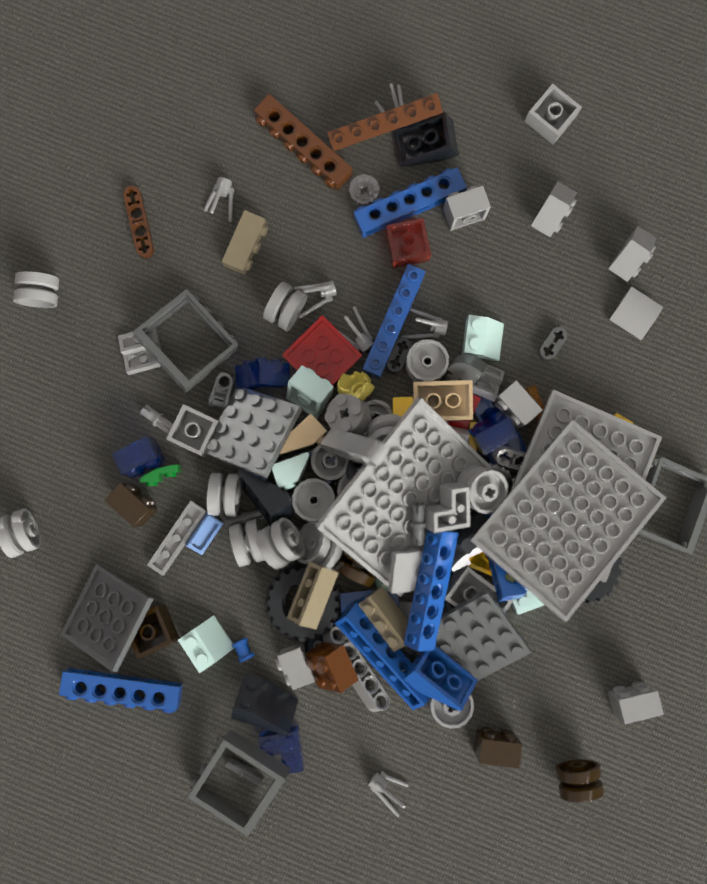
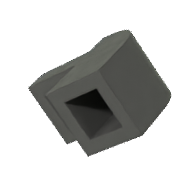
(466, 368)

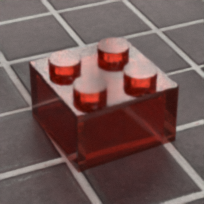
(408, 243)

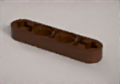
(141, 221)

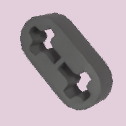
(555, 346)

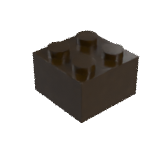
(131, 504)
(154, 632)
(498, 748)

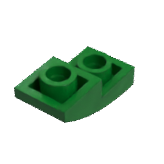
(157, 475)

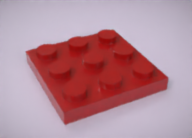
(323, 351)

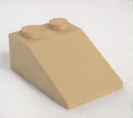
(447, 398)
(304, 436)

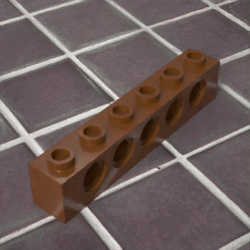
(272, 108)
(385, 122)

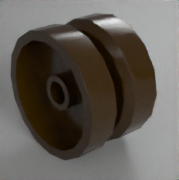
(354, 570)
(579, 780)

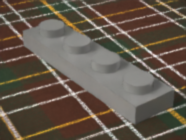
(176, 538)

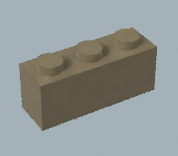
(245, 242)
(312, 595)
(385, 617)

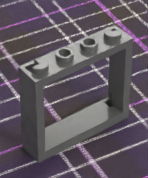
(206, 315)
(696, 512)
(256, 757)

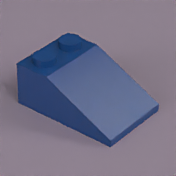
(441, 678)

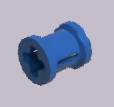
(242, 649)

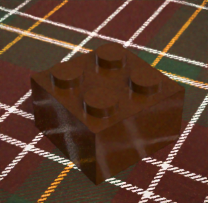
(331, 667)

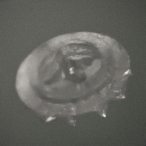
(362, 181)

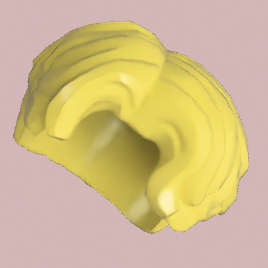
(355, 384)

